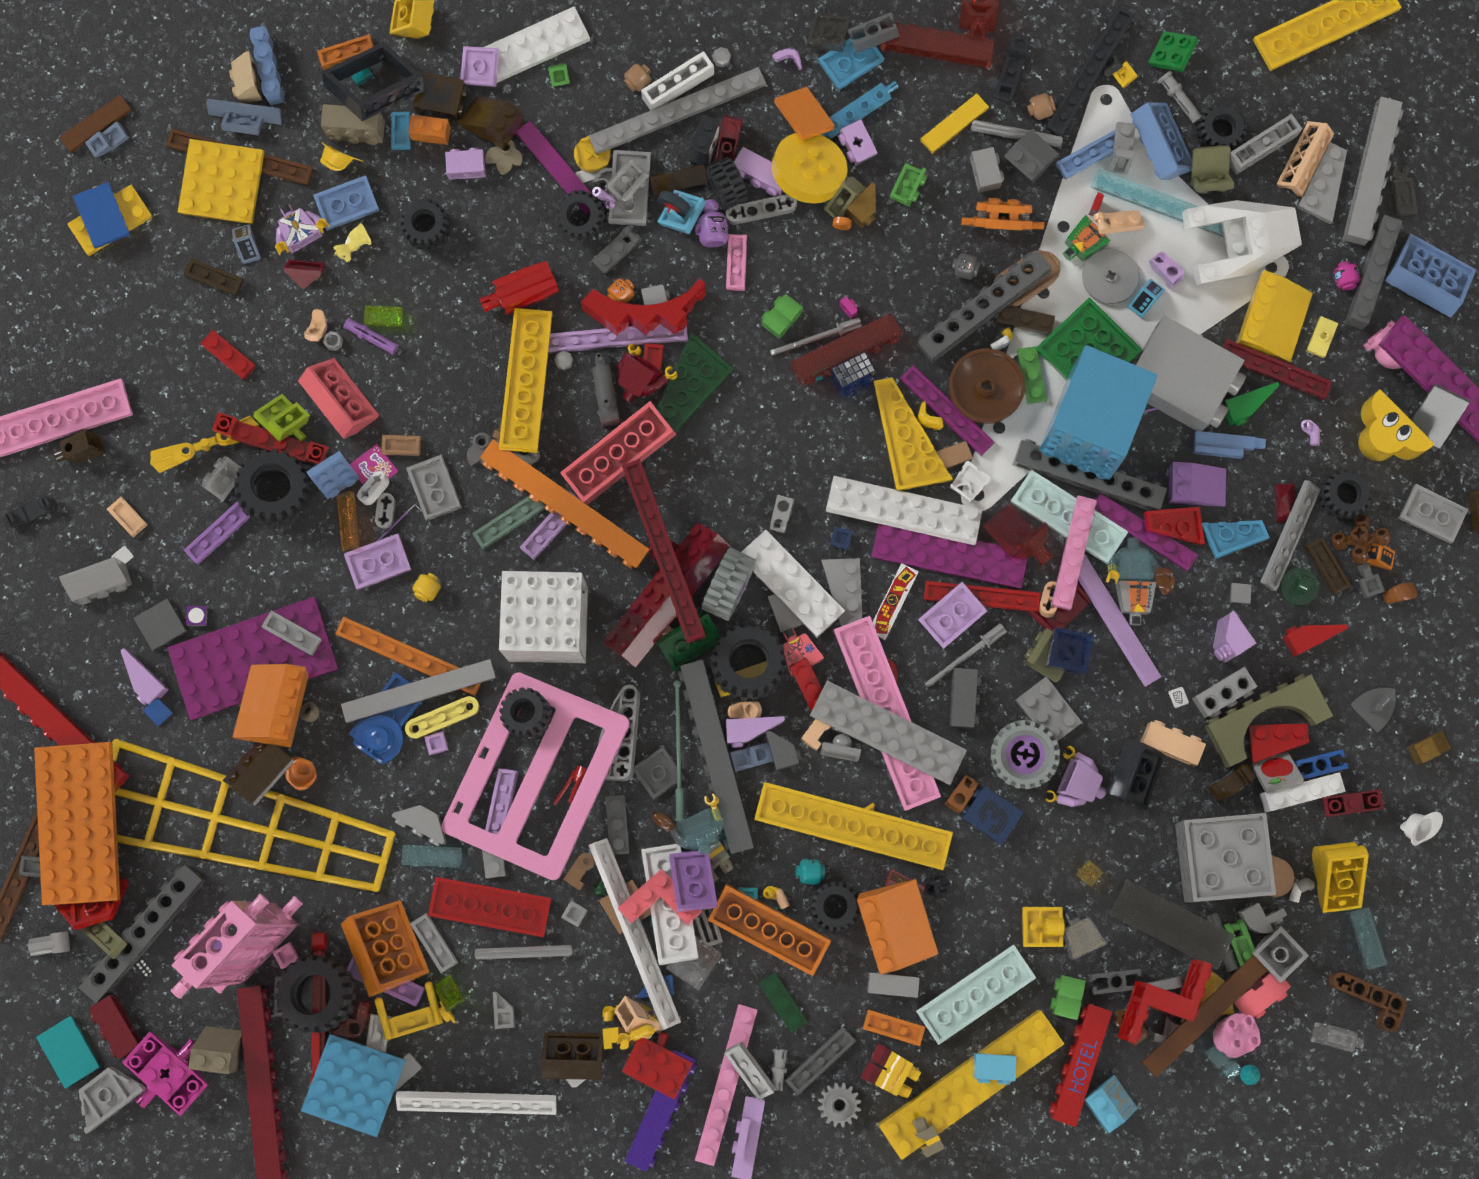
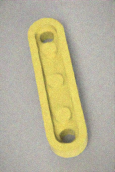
(442, 717)

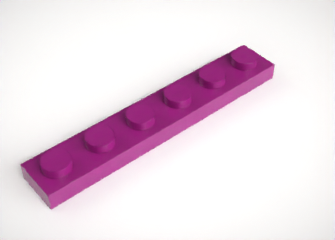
(1136, 528)

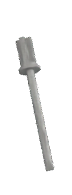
(842, 328)
(987, 640)

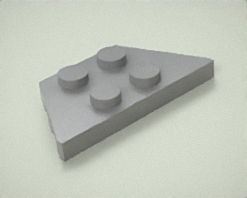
(106, 1096)

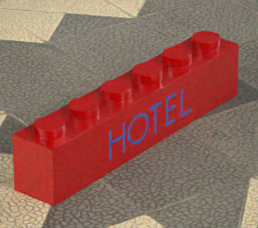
(1081, 1064)

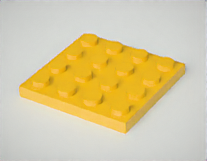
(221, 181)

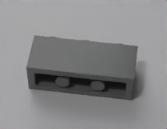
(964, 698)

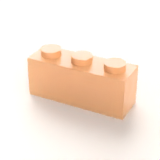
(1173, 743)

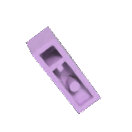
(142, 679)
(745, 730)

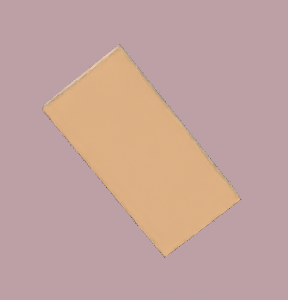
(127, 516)

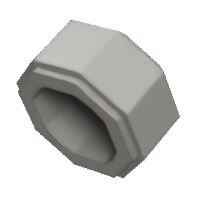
(721, 57)
(333, 341)
(563, 360)

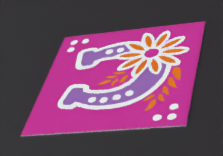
(372, 462)

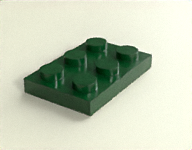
(680, 652)

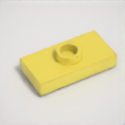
(1322, 337)

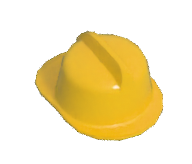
(335, 159)

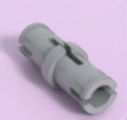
(778, 1068)

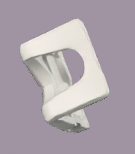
(971, 477)

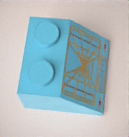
(1110, 1104)

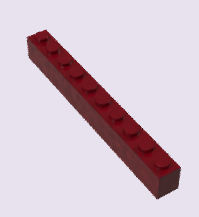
(261, 1083)

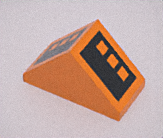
(1380, 556)

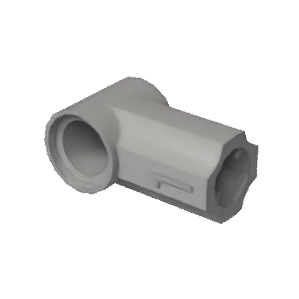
(52, 944)

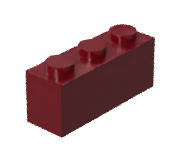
(115, 1026)

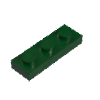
(783, 1003)

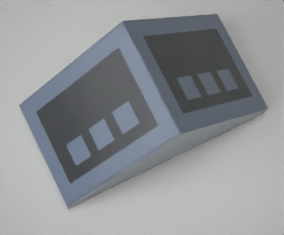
(246, 244)

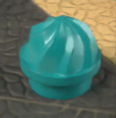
(1250, 1074)

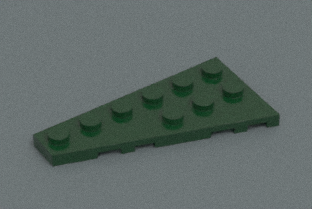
(698, 376)

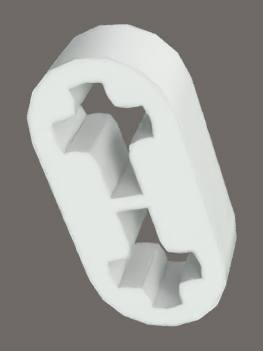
(373, 488)

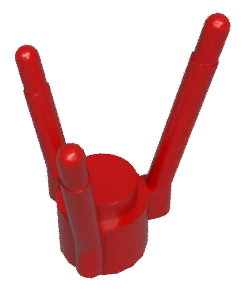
(578, 776)

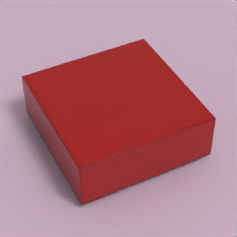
(1096, 204)

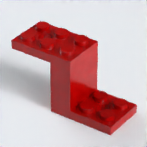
(1181, 1006)

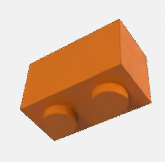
(429, 129)

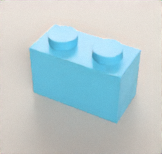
(994, 1067)

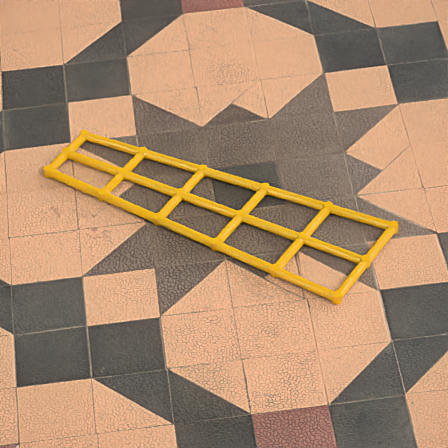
(270, 831)

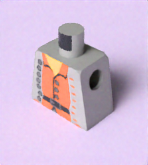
(1135, 599)

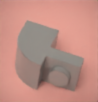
(1259, 922)

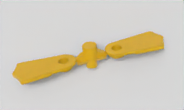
(171, 456)

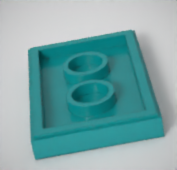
(68, 1052)

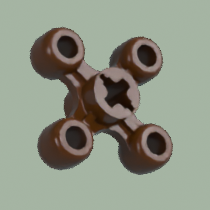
(1361, 538)

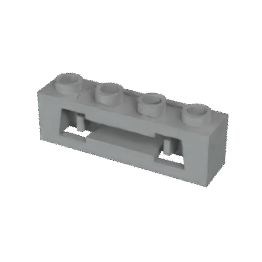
(1264, 144)

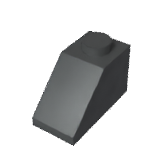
(782, 751)

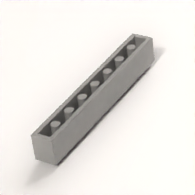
(1372, 171)

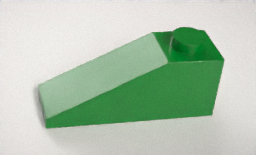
(1243, 406)

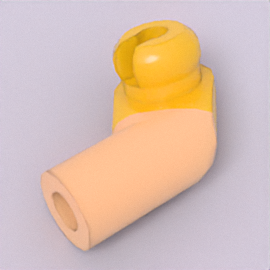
(776, 894)

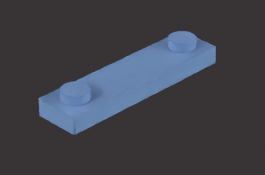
(1086, 156)

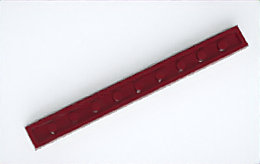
(663, 551)

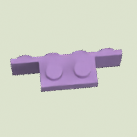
(748, 1137)

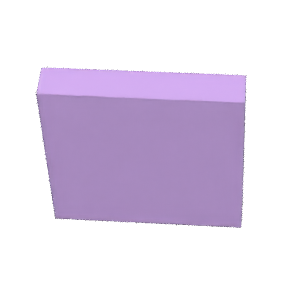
(480, 66)

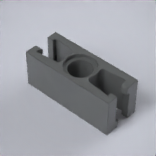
(873, 25)
(1108, 977)

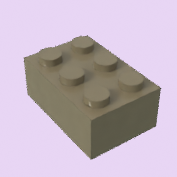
(344, 125)

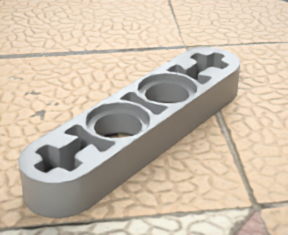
(762, 212)

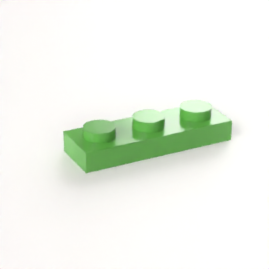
(1032, 374)

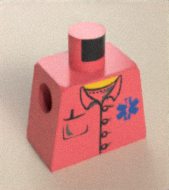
(799, 648)

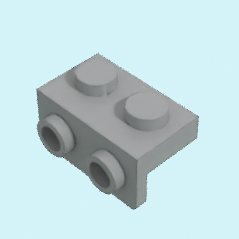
(627, 181)

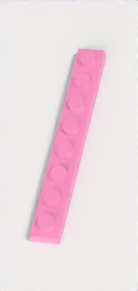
(724, 1089)

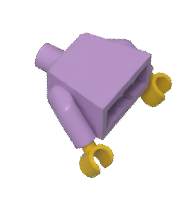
(1079, 782)

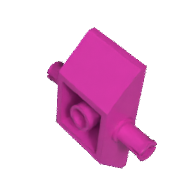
(149, 1064)

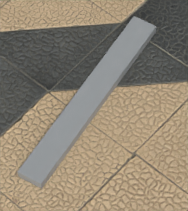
(418, 691)

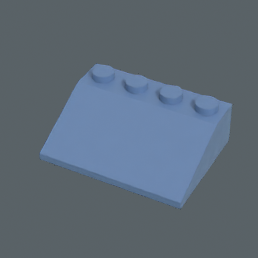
(1431, 275)

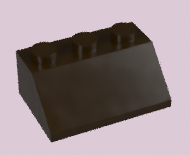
(258, 771)
(572, 1056)

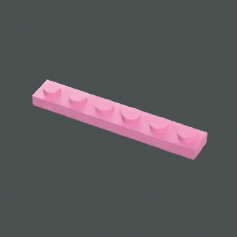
(1073, 553)

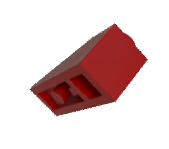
(1306, 637)

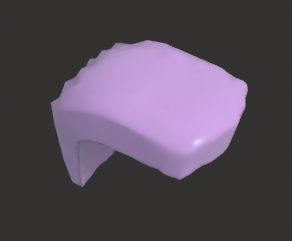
(788, 53)

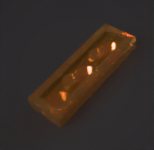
(348, 521)

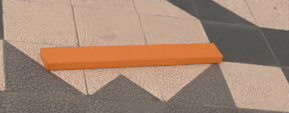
(397, 651)

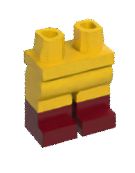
(895, 1074)

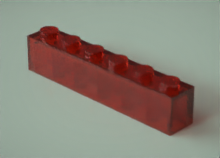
(941, 45)
(865, 339)

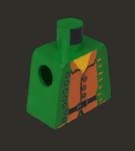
(1085, 240)

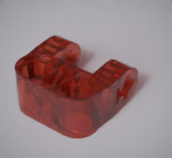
(361, 1019)

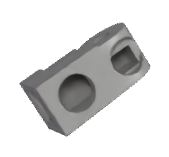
(781, 513)

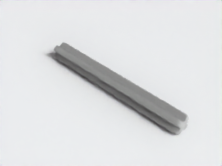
(1012, 132)
(523, 952)

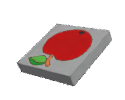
(1277, 772)

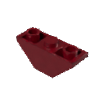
(1353, 803)

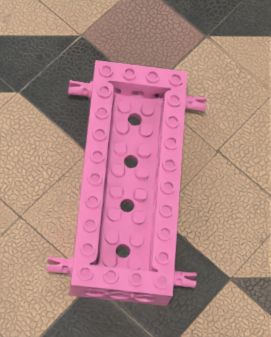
(259, 932)

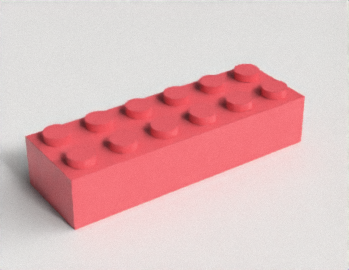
(630, 441)

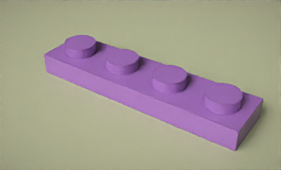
(216, 533)
(407, 992)

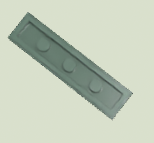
(507, 521)

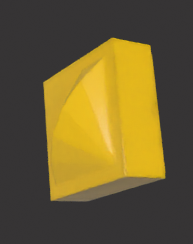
(1125, 75)

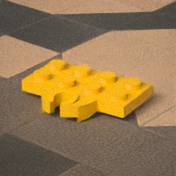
(132, 209)

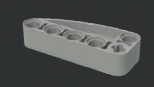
(619, 706)

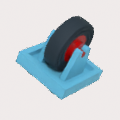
(680, 210)

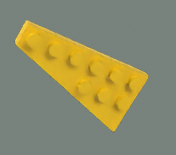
(909, 448)

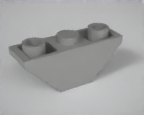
(423, 822)

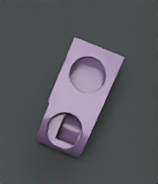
(1167, 269)

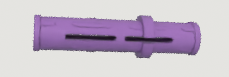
(389, 346)

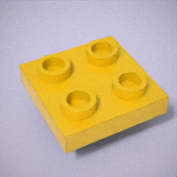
(1043, 926)

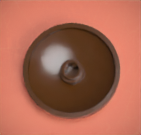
(986, 386)

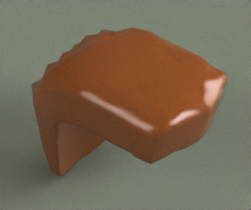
(1400, 593)

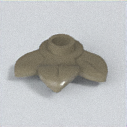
(504, 159)

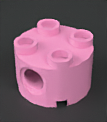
(1236, 1035)

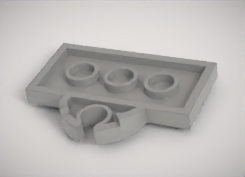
(634, 211)

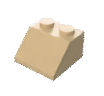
(246, 79)

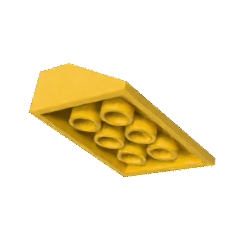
(1274, 316)

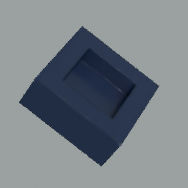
(841, 538)

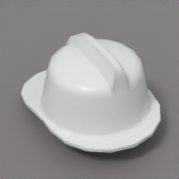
(1422, 827)

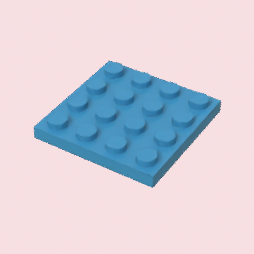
(353, 1085)

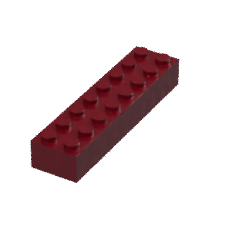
(653, 608)

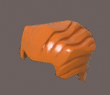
(301, 773)

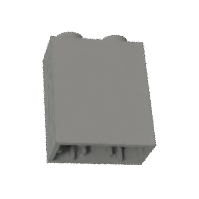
(1190, 374)

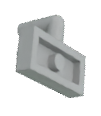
(493, 865)

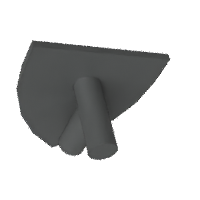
(1376, 706)

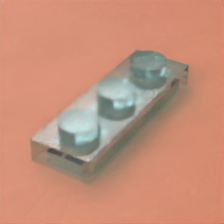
(431, 856)
(1367, 938)

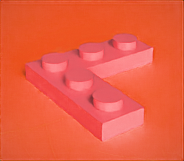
(655, 888)

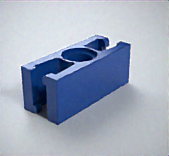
(1324, 758)

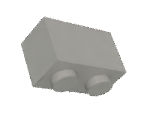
(986, 169)

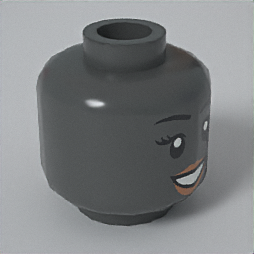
(966, 266)

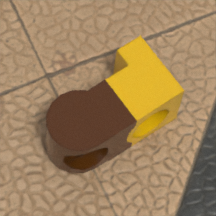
(611, 1035)

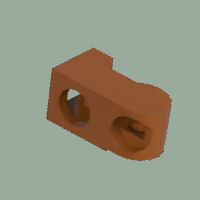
(961, 794)

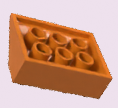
(271, 704)
(897, 926)
(384, 947)

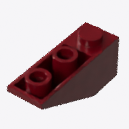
(729, 138)

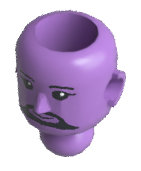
(712, 226)

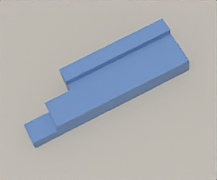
(1225, 444)

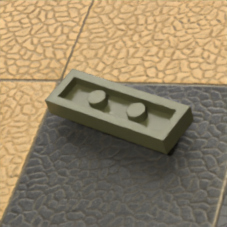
(105, 938)

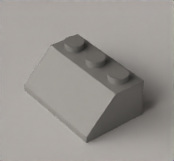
(96, 581)

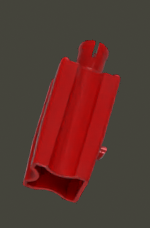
(521, 288)

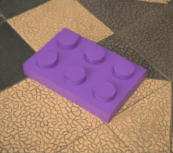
(692, 881)

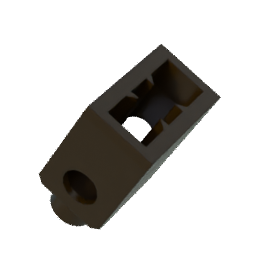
(80, 447)

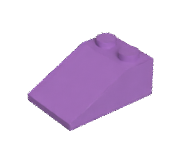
(1196, 484)

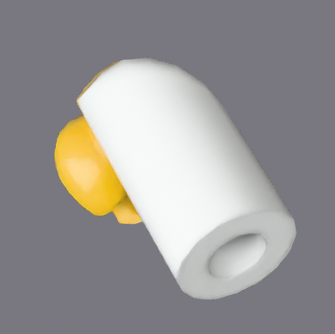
(1004, 341)

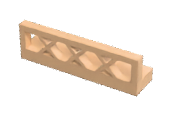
(1310, 157)

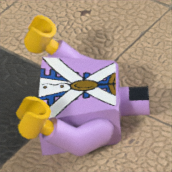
(298, 229)

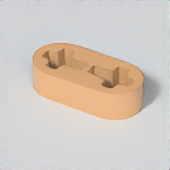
(1046, 598)

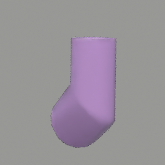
(604, 197)
(1312, 430)

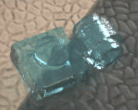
(1218, 1058)

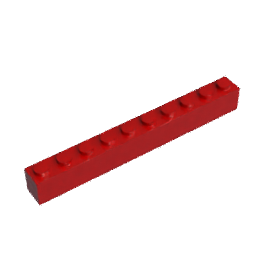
(45, 713)

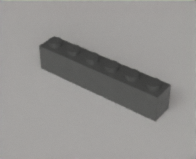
(1373, 272)

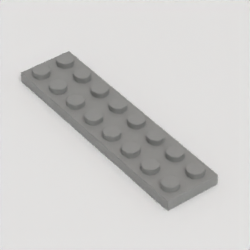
(888, 732)

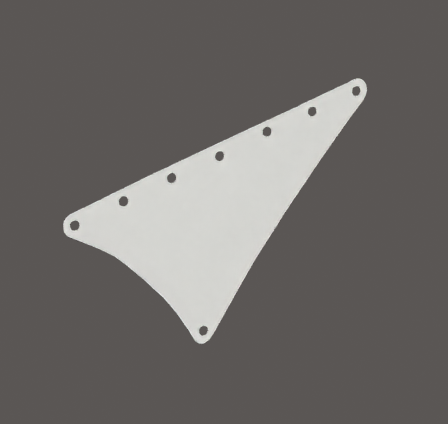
(1186, 303)

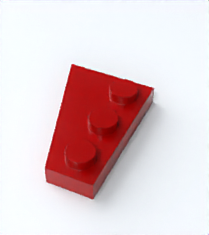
(1178, 523)
(1275, 739)

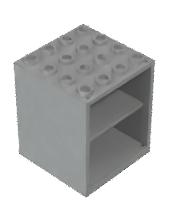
(1225, 857)

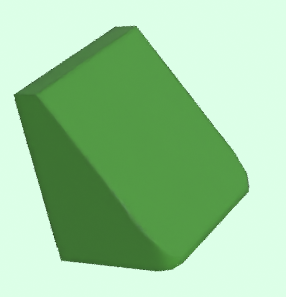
(559, 75)

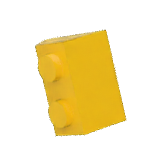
(411, 18)

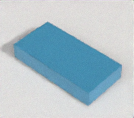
(399, 131)

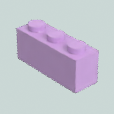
(757, 171)

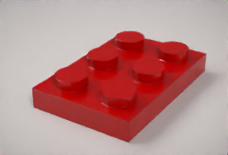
(657, 1067)

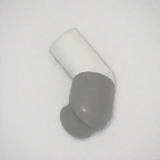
(1299, 887)

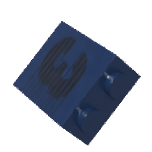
(991, 814)

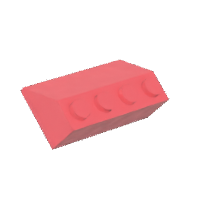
(338, 397)

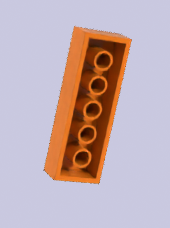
(769, 929)

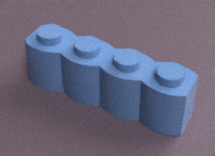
(267, 65)

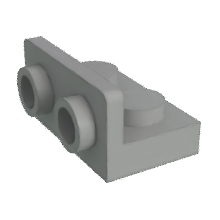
(221, 480)

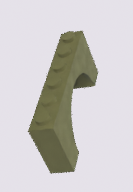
(1230, 730)

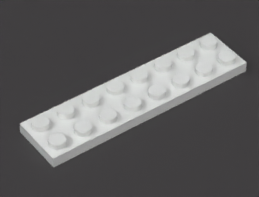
(904, 510)

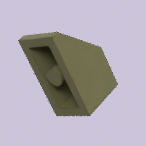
(846, 194)

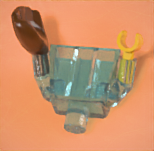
(1139, 565)
(697, 831)

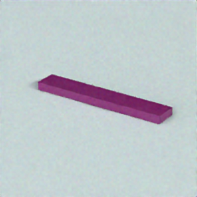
(552, 161)
(944, 408)

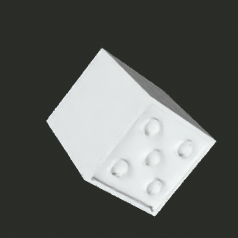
(543, 617)

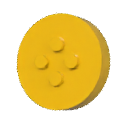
(809, 168)

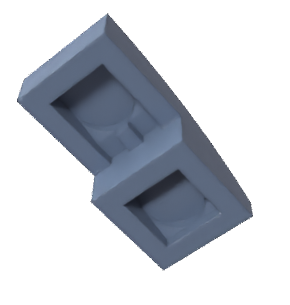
(108, 140)
(750, 757)

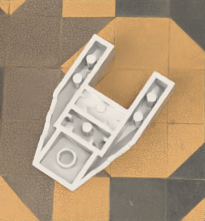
(1252, 235)

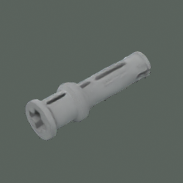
(1175, 91)

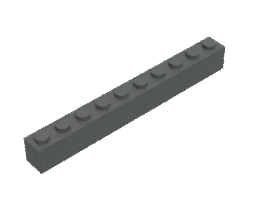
(716, 756)

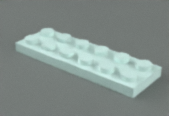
(1055, 507)
(975, 994)

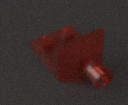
(978, 16)
(1018, 536)

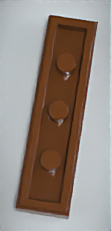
(98, 121)

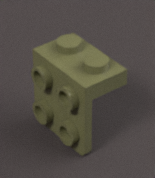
(1211, 169)
(1038, 655)

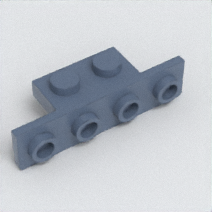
(243, 117)

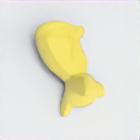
(354, 241)

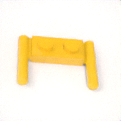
(411, 1021)

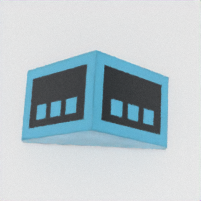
(1146, 298)

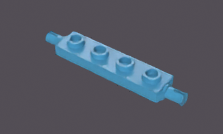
(860, 108)

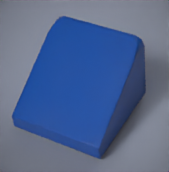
(158, 711)

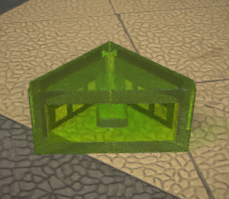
(449, 993)

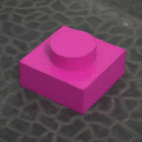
(849, 307)

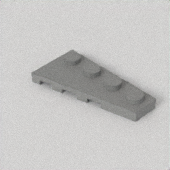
(1324, 186)
(845, 587)

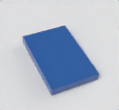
(101, 215)

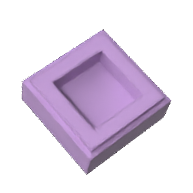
(436, 743)

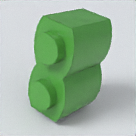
(781, 316)
(1068, 997)

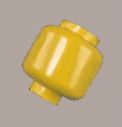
(426, 587)

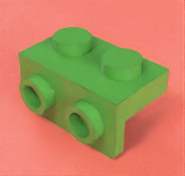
(907, 185)

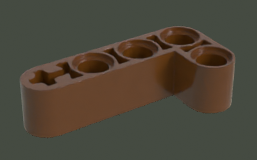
(1366, 995)

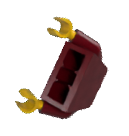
(640, 376)

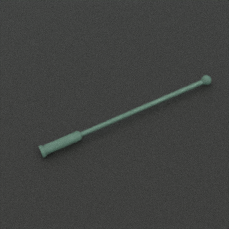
(679, 791)

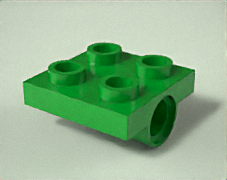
(1173, 51)

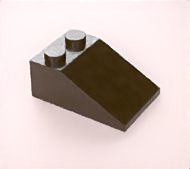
(492, 120)

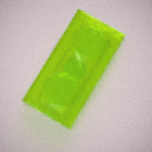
(383, 316)

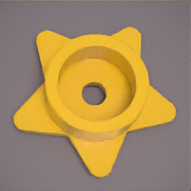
(447, 1016)

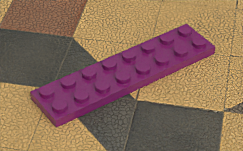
(1430, 366)
(977, 562)

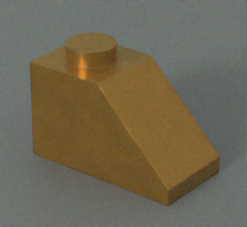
(863, 207)
(1429, 748)

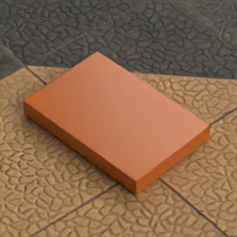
(804, 113)

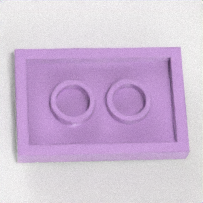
(377, 561)
(952, 615)

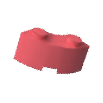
(1262, 995)

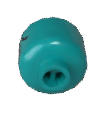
(810, 871)

